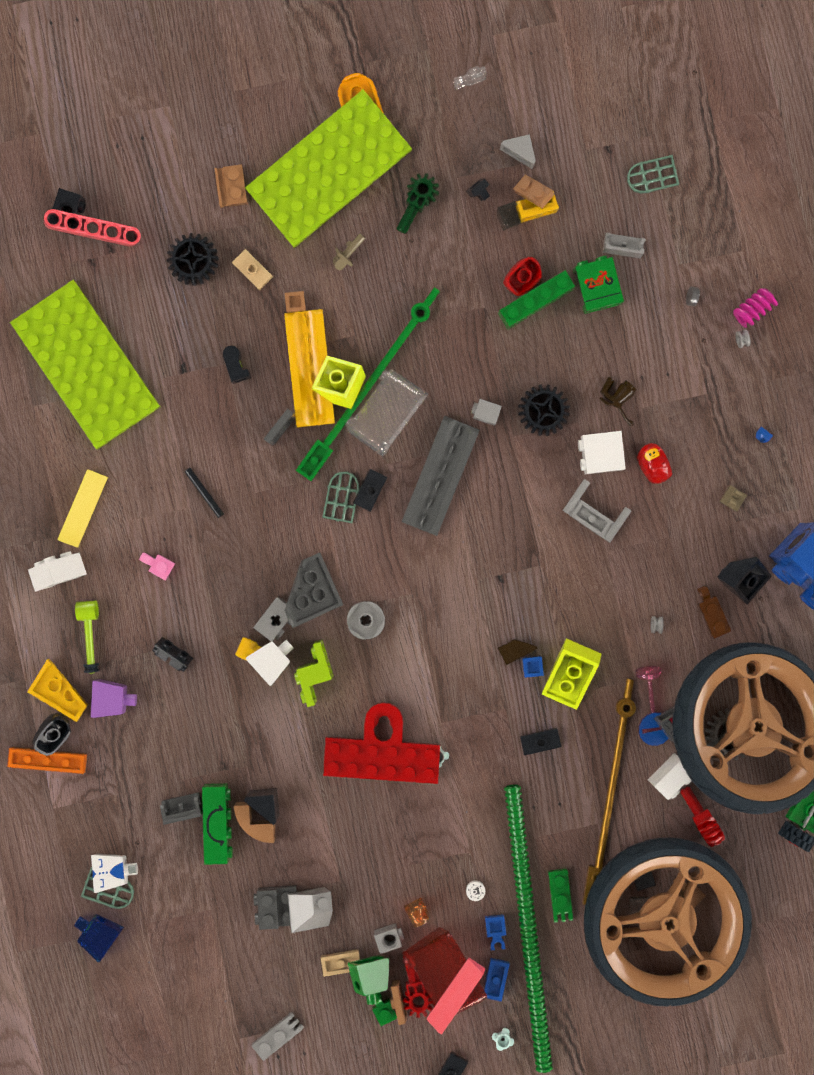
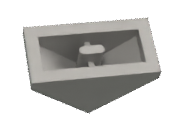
(520, 149)

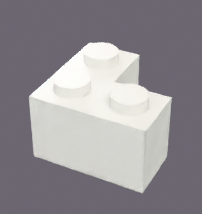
(56, 571)

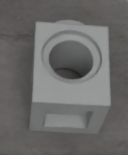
(486, 412)
(383, 944)

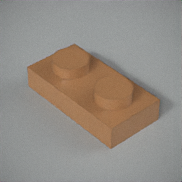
(533, 191)

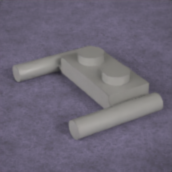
(592, 518)

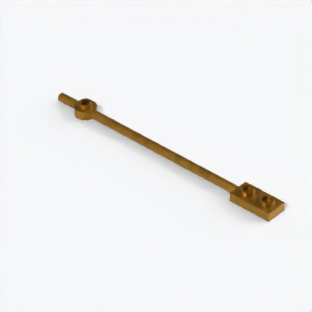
(593, 871)

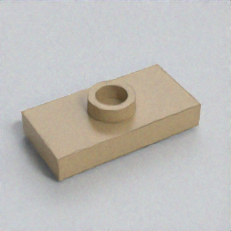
(252, 269)

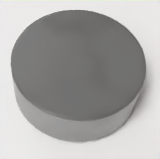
(692, 296)

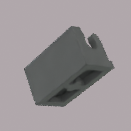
(181, 808)

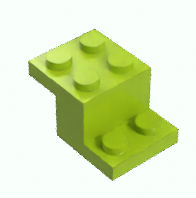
(313, 673)

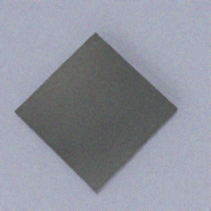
(280, 427)

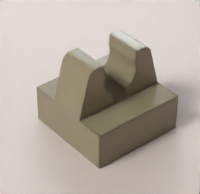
(733, 498)

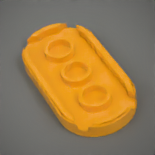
(353, 84)

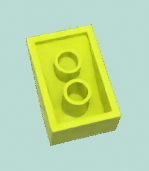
(571, 674)

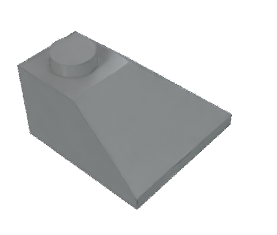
(310, 909)

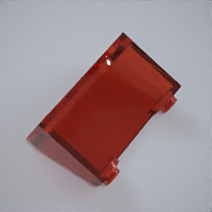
(436, 963)

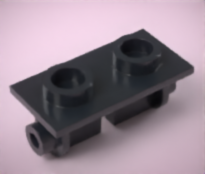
(179, 658)

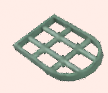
(660, 178)
(345, 504)
(115, 898)

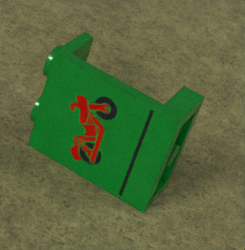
(599, 284)

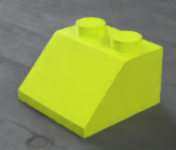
(339, 381)

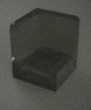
(508, 215)

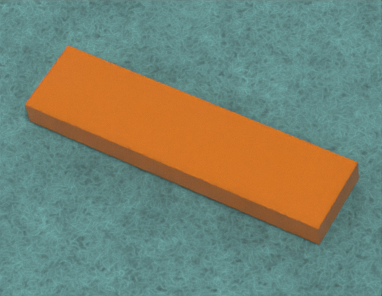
(58, 761)

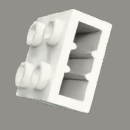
(601, 452)
(670, 777)

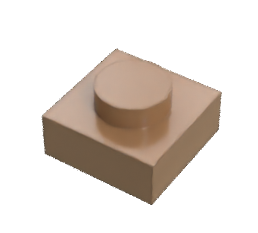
(295, 302)

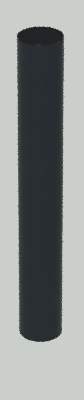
(204, 493)

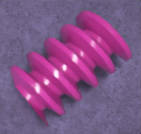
(754, 306)

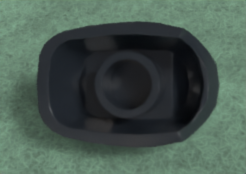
(51, 734)

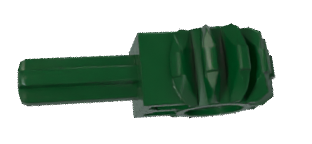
(416, 200)

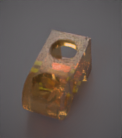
(417, 912)

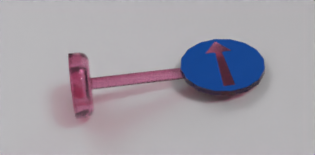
(648, 728)

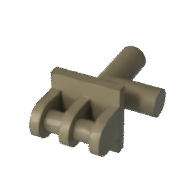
(342, 258)

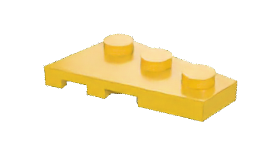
(57, 692)

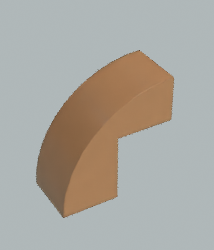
(259, 830)

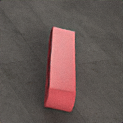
(82, 230)

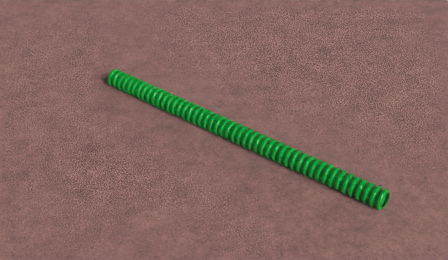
(528, 930)

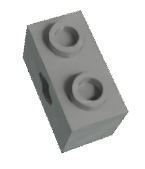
(265, 623)

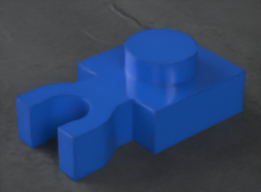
(495, 928)

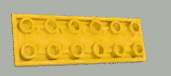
(306, 356)

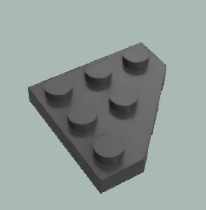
(311, 592)

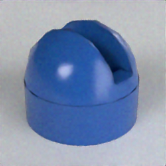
(763, 435)

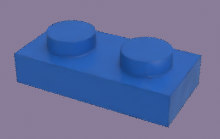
(496, 979)

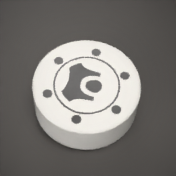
(475, 890)

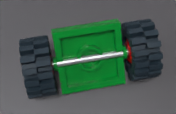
(803, 816)

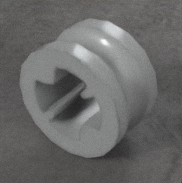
(743, 338)
(656, 624)

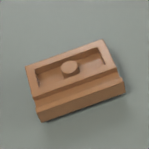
(231, 186)

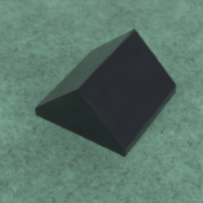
(265, 803)

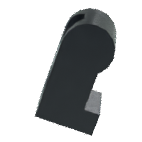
(232, 360)

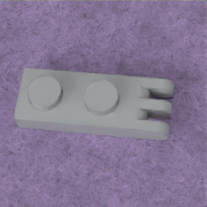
(276, 1036)

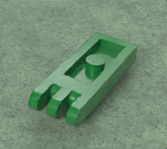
(560, 894)

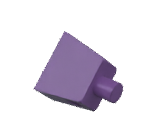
(110, 698)

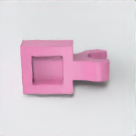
(160, 566)

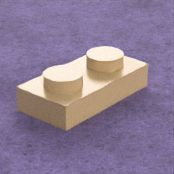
(338, 962)

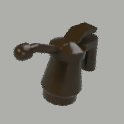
(622, 394)

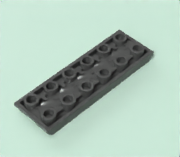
(440, 475)

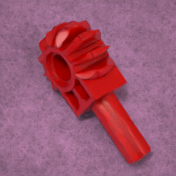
(703, 819)
(414, 989)

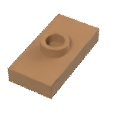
(396, 1002)

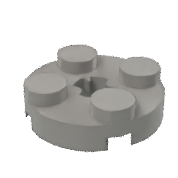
(363, 609)

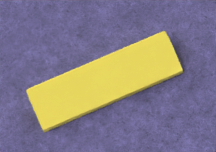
(82, 508)

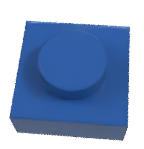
(533, 666)

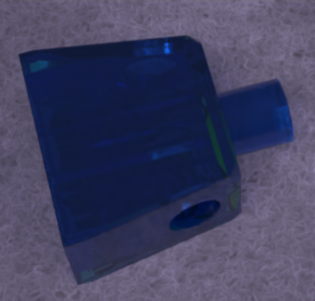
(97, 935)

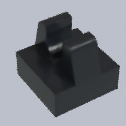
(479, 190)

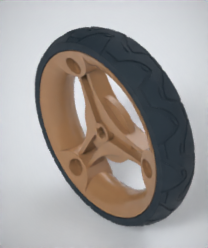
(751, 727)
(716, 965)

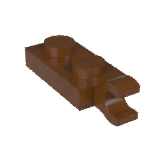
(713, 613)

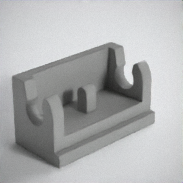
(623, 245)

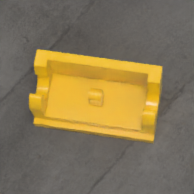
(530, 211)

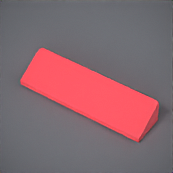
(455, 995)

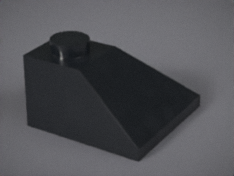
(745, 578)

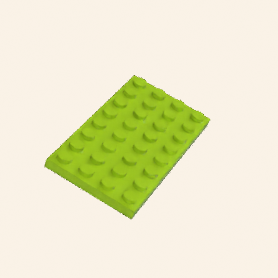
(328, 168)
(85, 364)

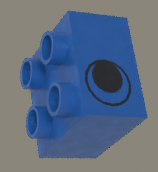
(796, 560)

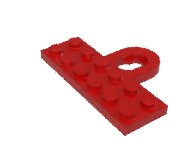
(382, 758)

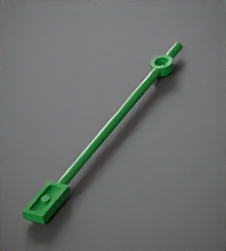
(320, 451)

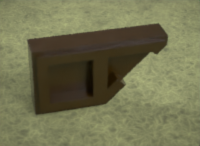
(514, 650)

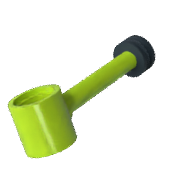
(86, 612)

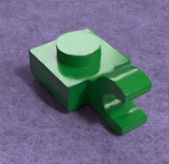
(384, 1011)

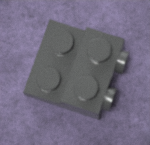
(273, 906)

